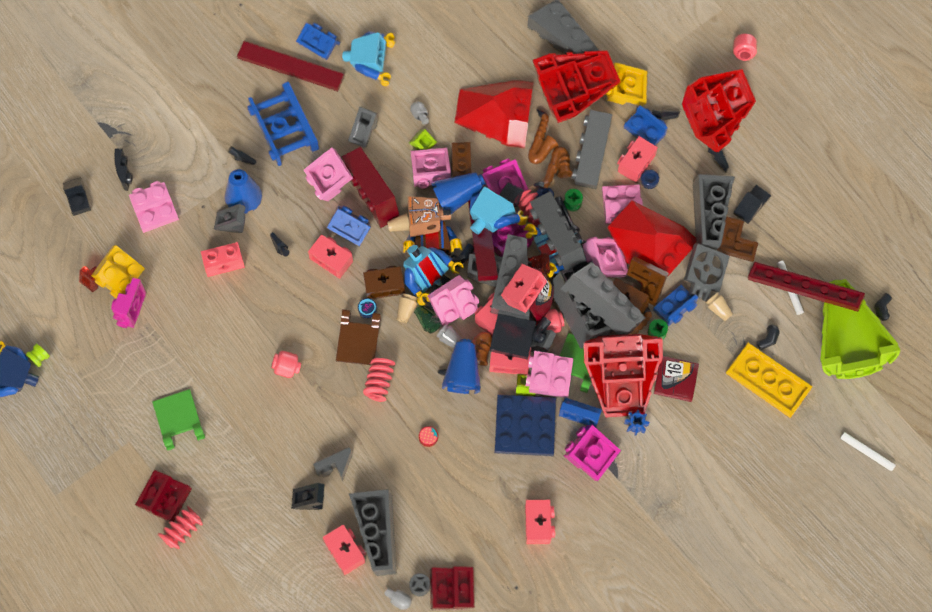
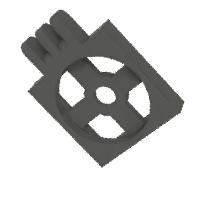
(700, 285)

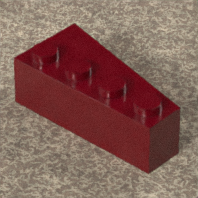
(371, 187)

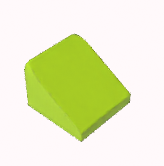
(422, 140)
(521, 388)

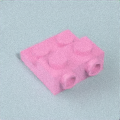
(430, 166)
(328, 175)
(616, 199)
(153, 206)
(606, 256)
(454, 300)
(549, 374)

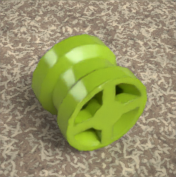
(37, 355)

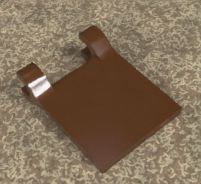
(357, 341)

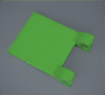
(572, 350)
(177, 415)

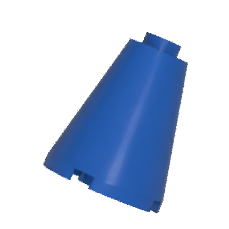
(242, 190)
(457, 190)
(462, 369)

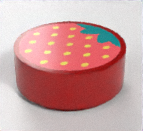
(428, 436)

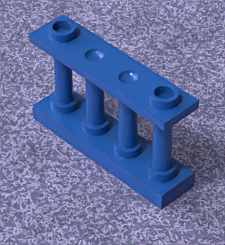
(293, 110)

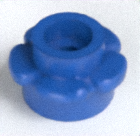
(279, 121)

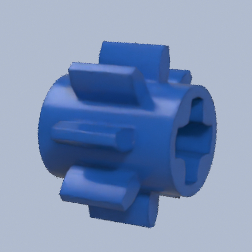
(636, 427)

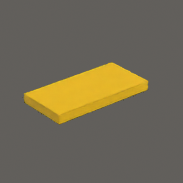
(769, 380)

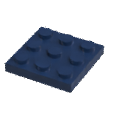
(525, 425)

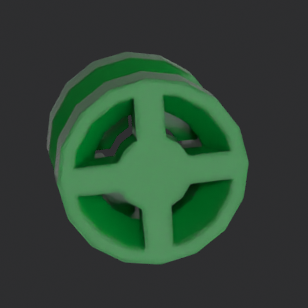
(572, 204)
(653, 331)

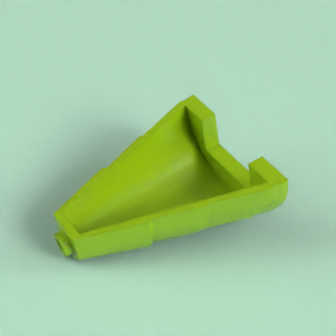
(854, 341)

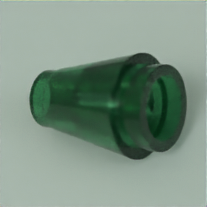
(428, 320)

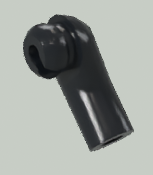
(464, 255)
(881, 307)
(538, 334)
(771, 339)

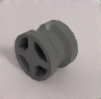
(416, 582)

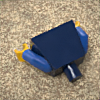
(14, 370)

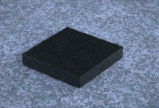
(512, 336)

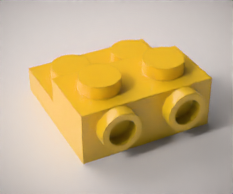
(632, 86)
(117, 271)

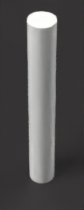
(794, 298)
(867, 451)

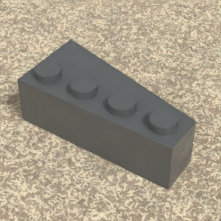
(376, 526)

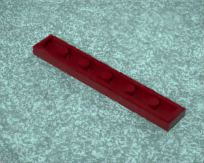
(290, 66)
(484, 253)
(806, 286)

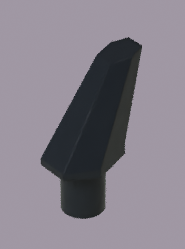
(666, 114)
(241, 156)
(720, 159)
(279, 245)

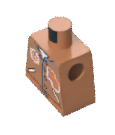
(425, 215)

